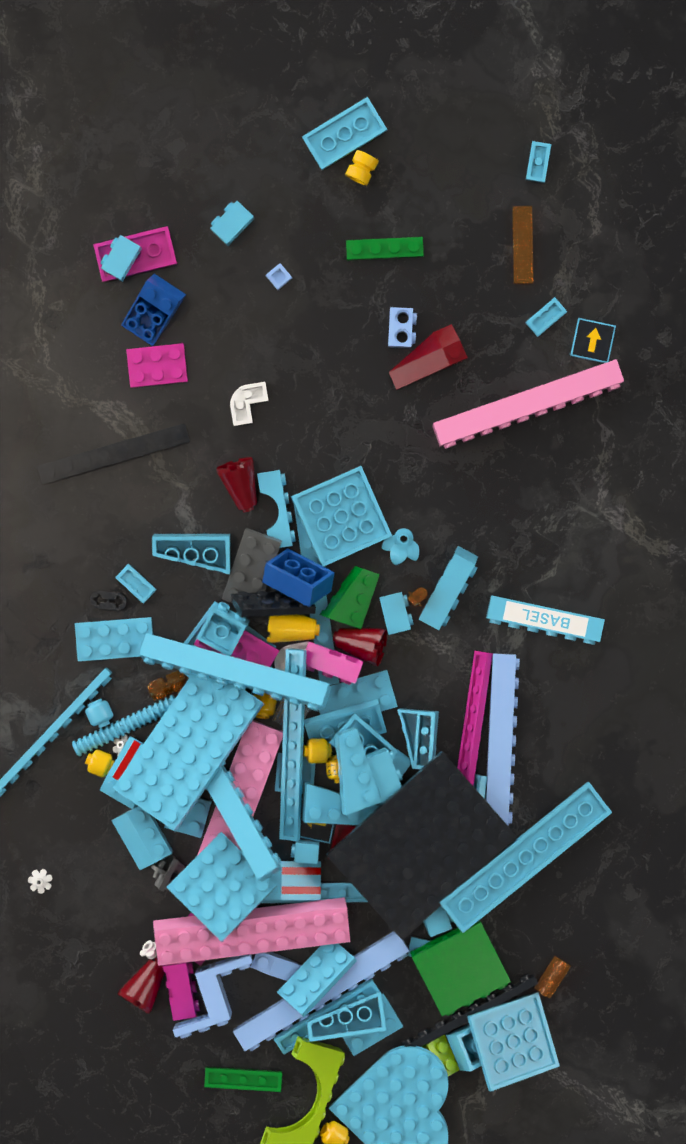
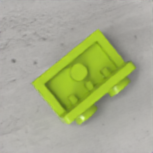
(443, 1051)

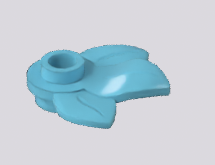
(401, 549)

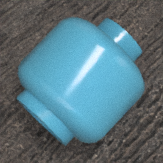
(99, 713)

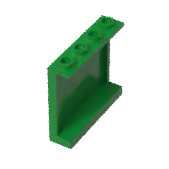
(460, 968)

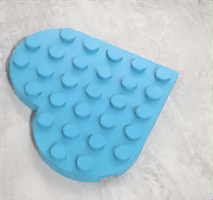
(397, 1099)

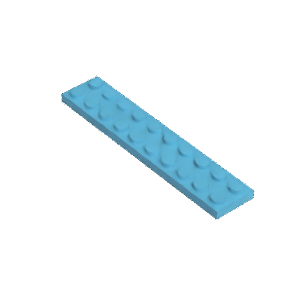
(525, 857)

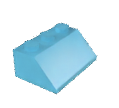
(142, 837)

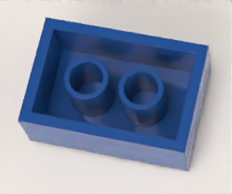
(298, 577)

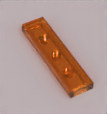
(522, 245)

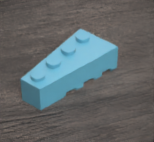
(448, 588)
(354, 773)
(324, 806)
(353, 1019)

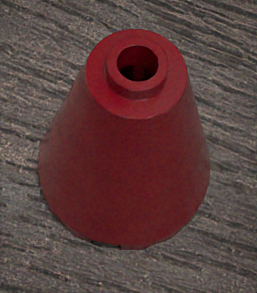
(240, 482)
(362, 643)
(144, 986)

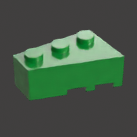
(353, 598)

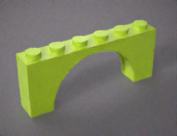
(325, 1063)

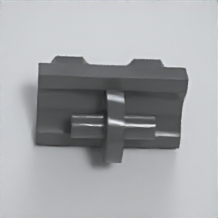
(164, 871)

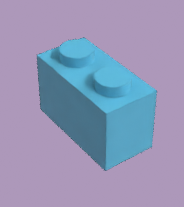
(231, 222)
(120, 258)
(395, 613)
(305, 851)

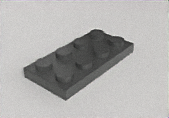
(250, 563)

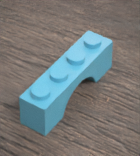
(272, 484)

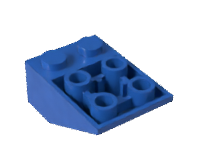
(153, 309)

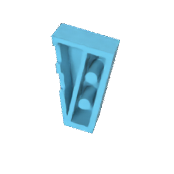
(420, 735)

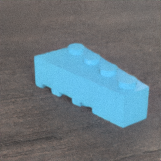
(200, 550)

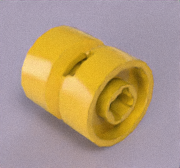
(361, 168)

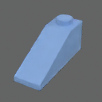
(275, 965)

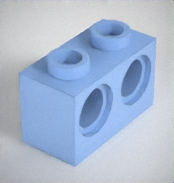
(396, 327)

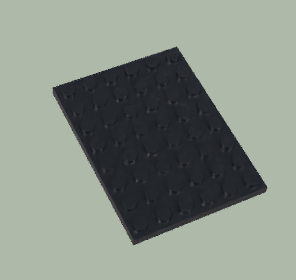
(421, 845)

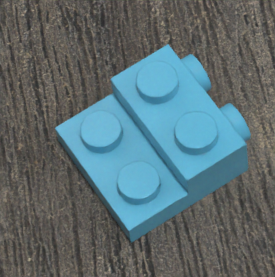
(222, 629)

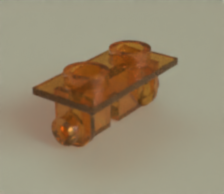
(417, 596)
(159, 689)
(552, 977)

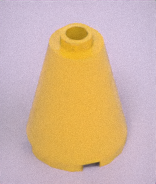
(292, 628)

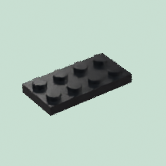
(268, 604)

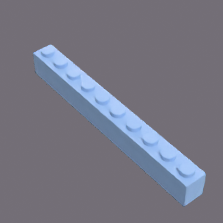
(501, 734)
(282, 1014)

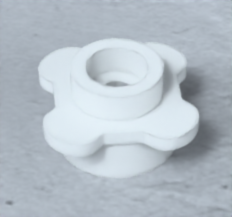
(149, 950)

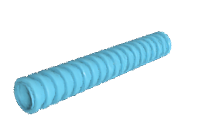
(122, 727)

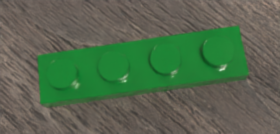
(384, 248)
(243, 1079)

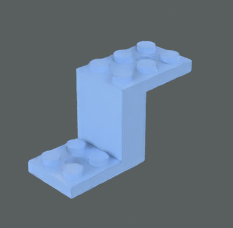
(213, 995)

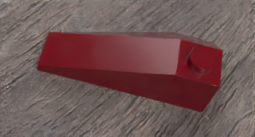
(434, 354)

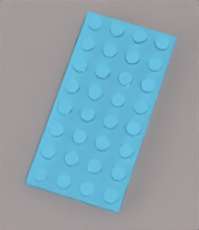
(187, 748)

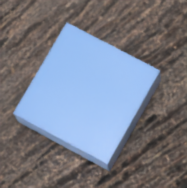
(279, 276)

